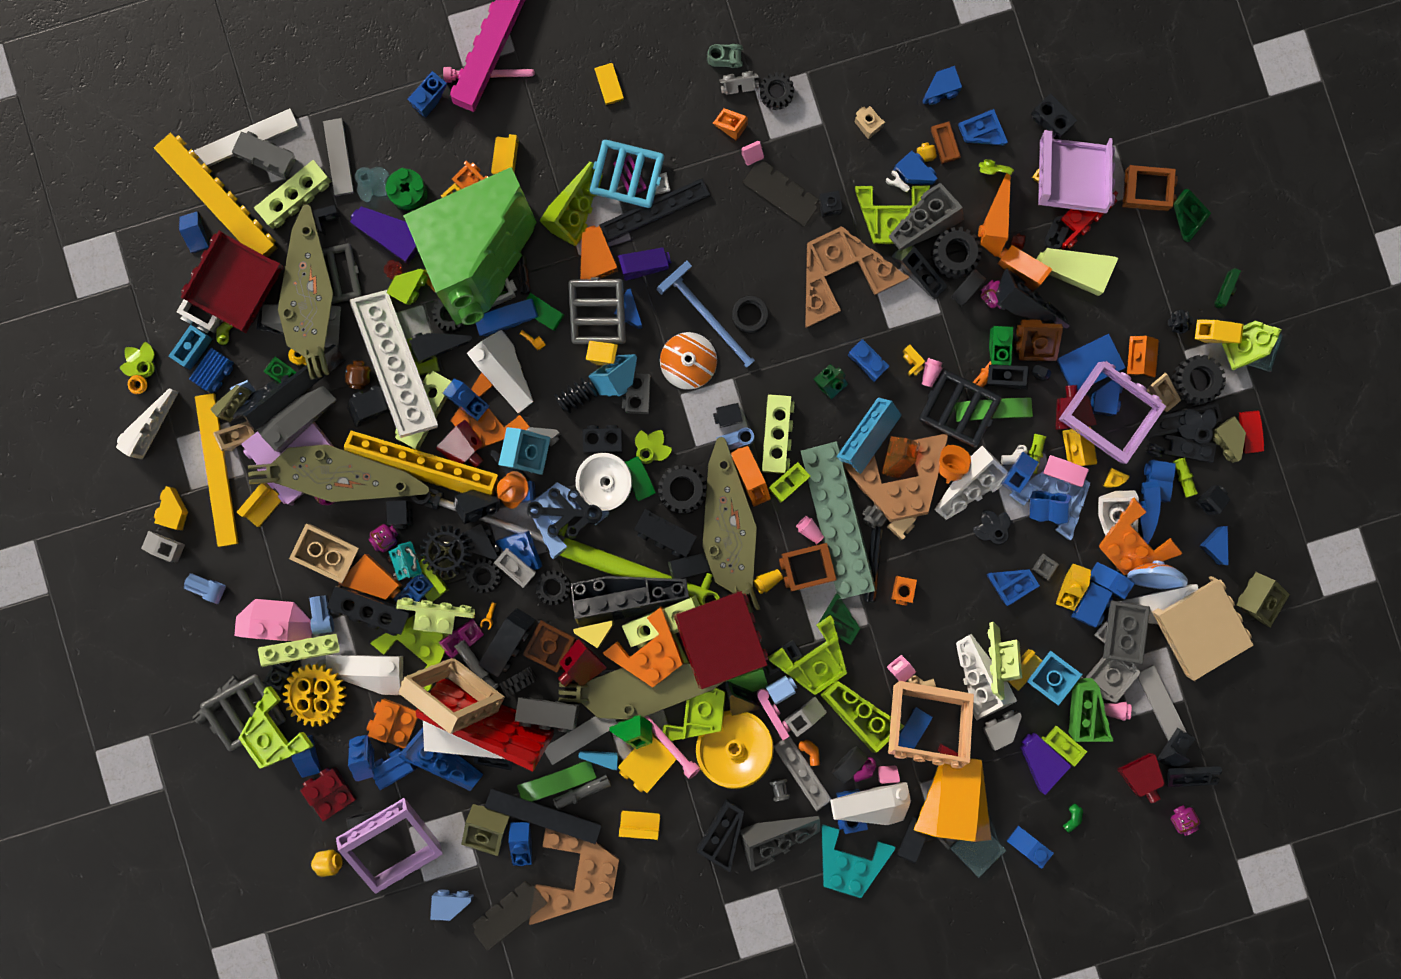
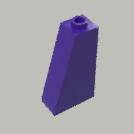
(386, 231)

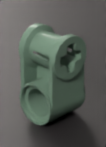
(727, 55)

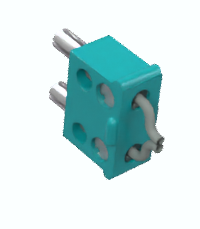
(405, 561)

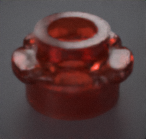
(1019, 241)
(390, 264)

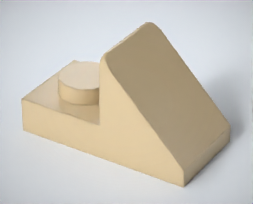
(1165, 390)
(233, 436)

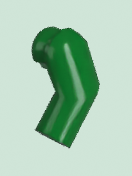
(1076, 818)

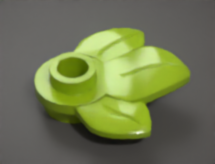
(989, 167)
(137, 359)
(653, 444)

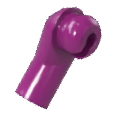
(867, 770)

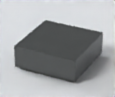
(1045, 566)

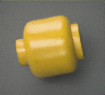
(326, 863)

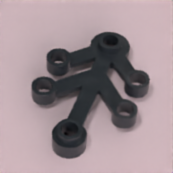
(567, 512)

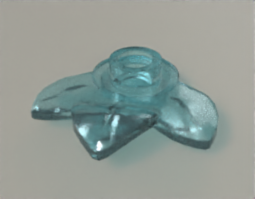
(373, 185)

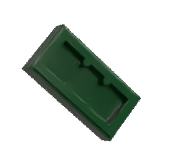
(1228, 288)

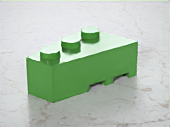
(1087, 713)

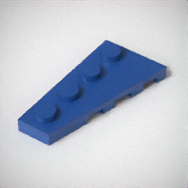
(444, 765)

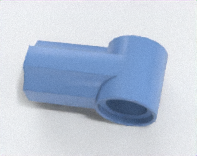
(734, 439)
(210, 590)
(321, 619)

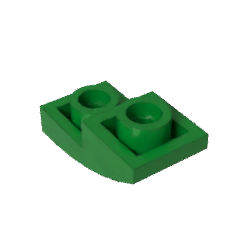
(546, 313)
(278, 369)
(641, 482)

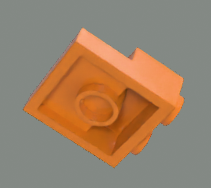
(392, 723)

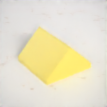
(595, 633)

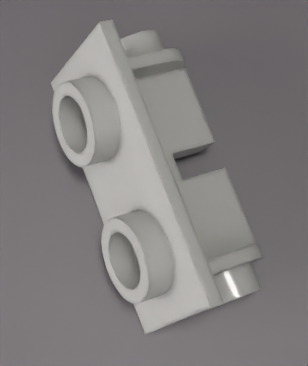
(746, 81)

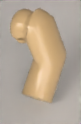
(914, 679)

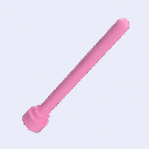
(451, 74)
(690, 768)

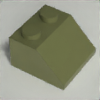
(1263, 599)
(485, 829)

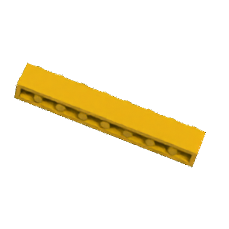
(211, 192)
(422, 465)

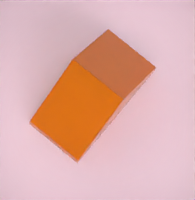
(731, 123)

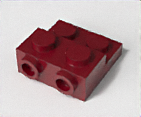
(327, 793)

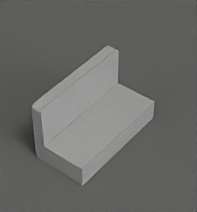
(515, 568)

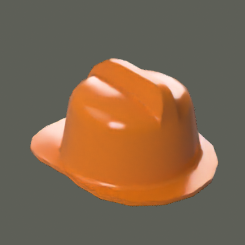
(954, 462)
(512, 489)

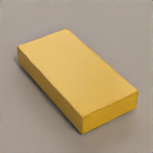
(609, 84)

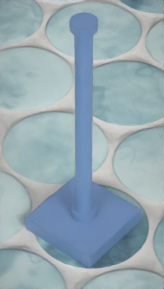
(676, 280)

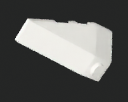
(140, 434)
(983, 476)
(979, 679)

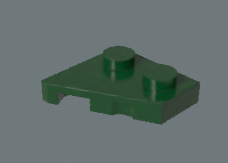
(1190, 214)
(843, 621)

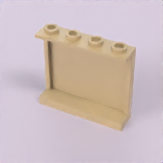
(1204, 629)

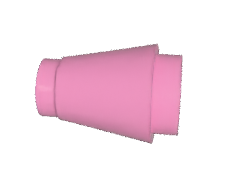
(931, 372)
(810, 530)
(1118, 710)

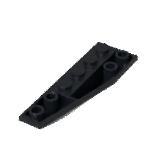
(623, 597)

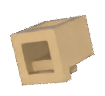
(868, 128)
(901, 526)

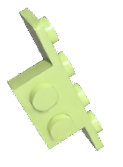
(434, 616)
(298, 650)
(1005, 660)

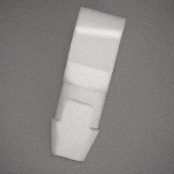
(898, 182)

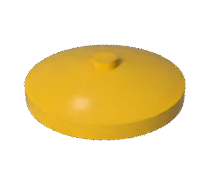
(737, 753)

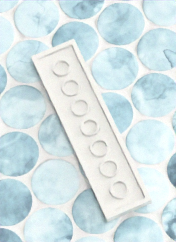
(393, 364)

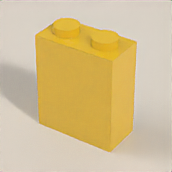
(647, 764)

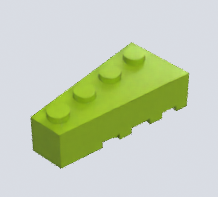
(860, 715)

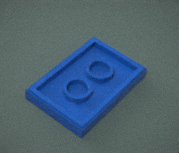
(1080, 362)

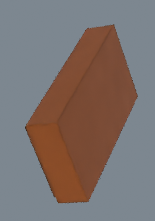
(945, 142)

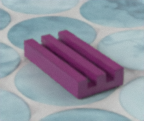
(629, 159)

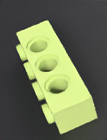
(282, 195)
(431, 381)
(774, 404)
(634, 628)

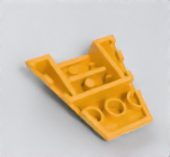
(956, 804)

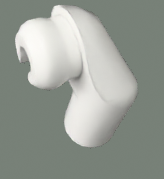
(1010, 459)

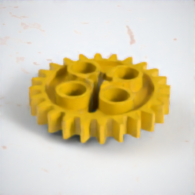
(331, 696)

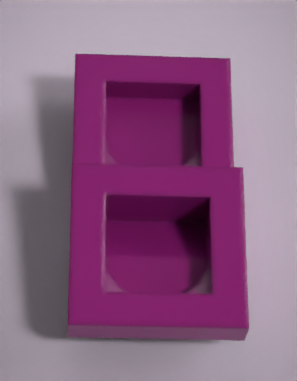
(469, 632)

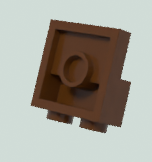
(1038, 341)
(549, 646)

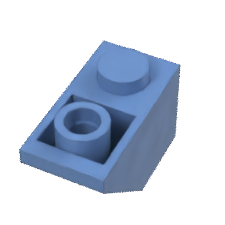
(448, 905)

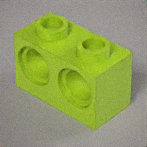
(789, 482)

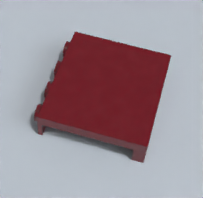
(231, 281)
(721, 639)

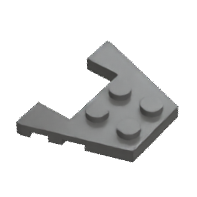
(1112, 675)

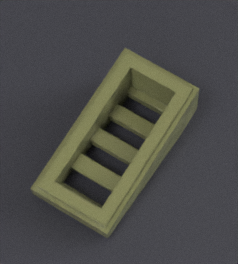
(227, 405)

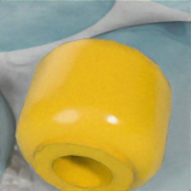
(927, 152)

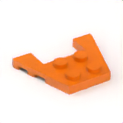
(488, 426)
(1127, 547)
(653, 660)

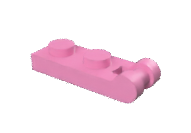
(773, 713)

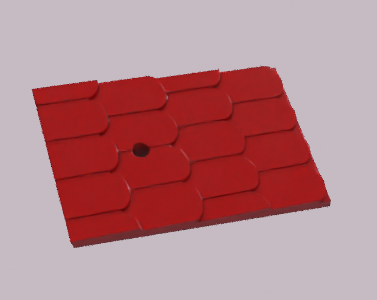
(491, 737)

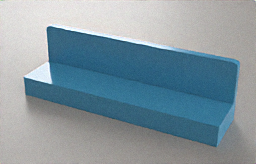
(869, 434)

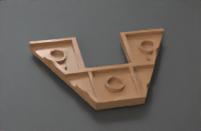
(835, 252)
(908, 496)
(593, 882)

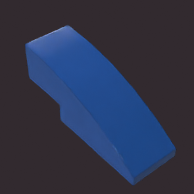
(507, 317)
(1152, 506)

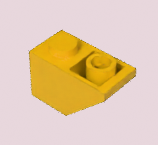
(1218, 331)
(172, 510)
(1074, 587)

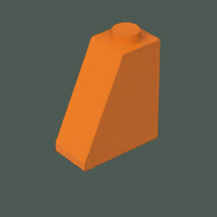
(596, 255)
(1024, 266)
(750, 475)
(372, 579)

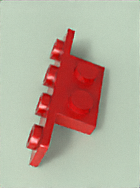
(1079, 222)

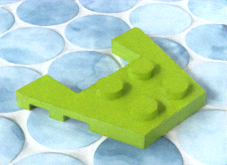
(884, 219)
(421, 643)
(819, 666)
(702, 716)
(263, 737)

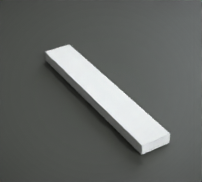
(265, 130)

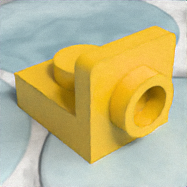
(912, 356)

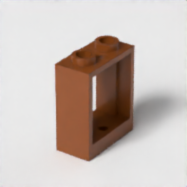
(1130, 188)
(827, 563)

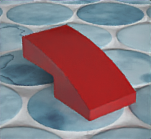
(1252, 425)

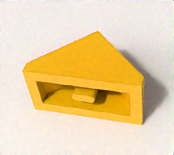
(601, 353)

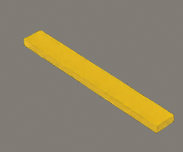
(216, 472)

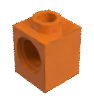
(910, 584)

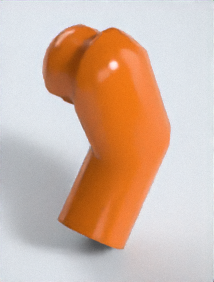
(812, 750)

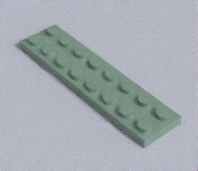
(838, 520)

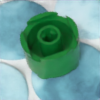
(402, 199)

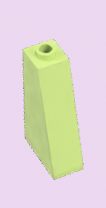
(1080, 269)

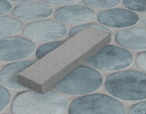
(338, 157)
(1160, 701)
(578, 738)
(802, 773)

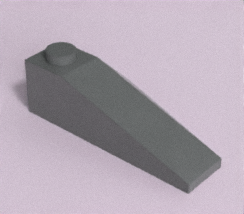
(930, 217)
(271, 318)
(295, 418)
(768, 839)

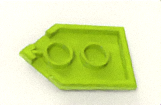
(1256, 343)

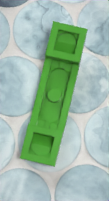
(1007, 409)
(557, 781)

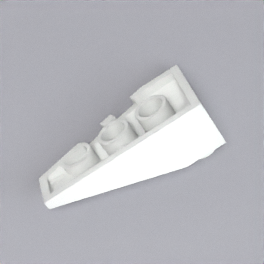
(500, 365)
(1111, 507)
(1162, 599)
(373, 673)
(876, 805)

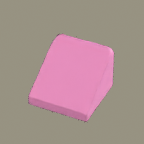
(752, 153)
(901, 669)
(888, 774)

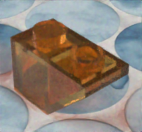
(900, 456)

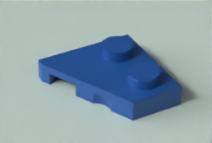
(983, 129)
(523, 547)
(1013, 584)

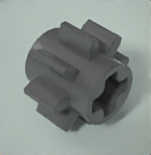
(873, 517)

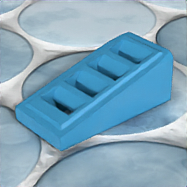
(605, 759)

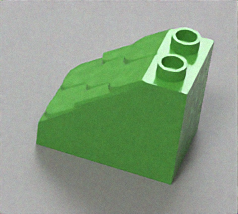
(473, 242)

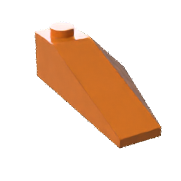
(996, 225)

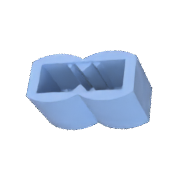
(781, 689)

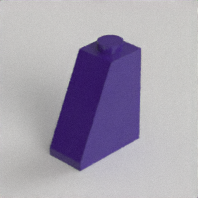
(644, 263)
(1043, 762)

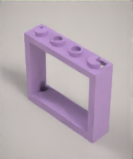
(1137, 390)
(376, 825)

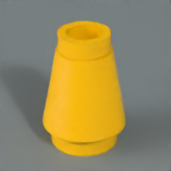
(767, 581)

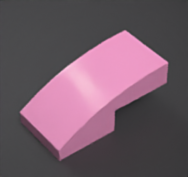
(1066, 471)

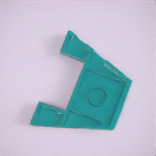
(847, 871)

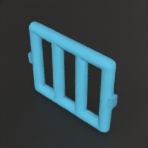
(612, 192)

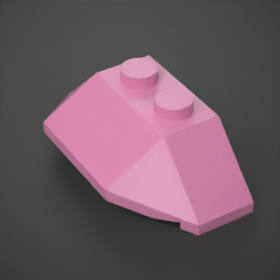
(273, 621)

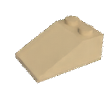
(324, 553)

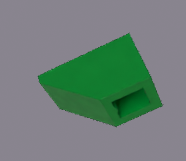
(1001, 345)
(634, 731)

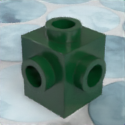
(831, 381)

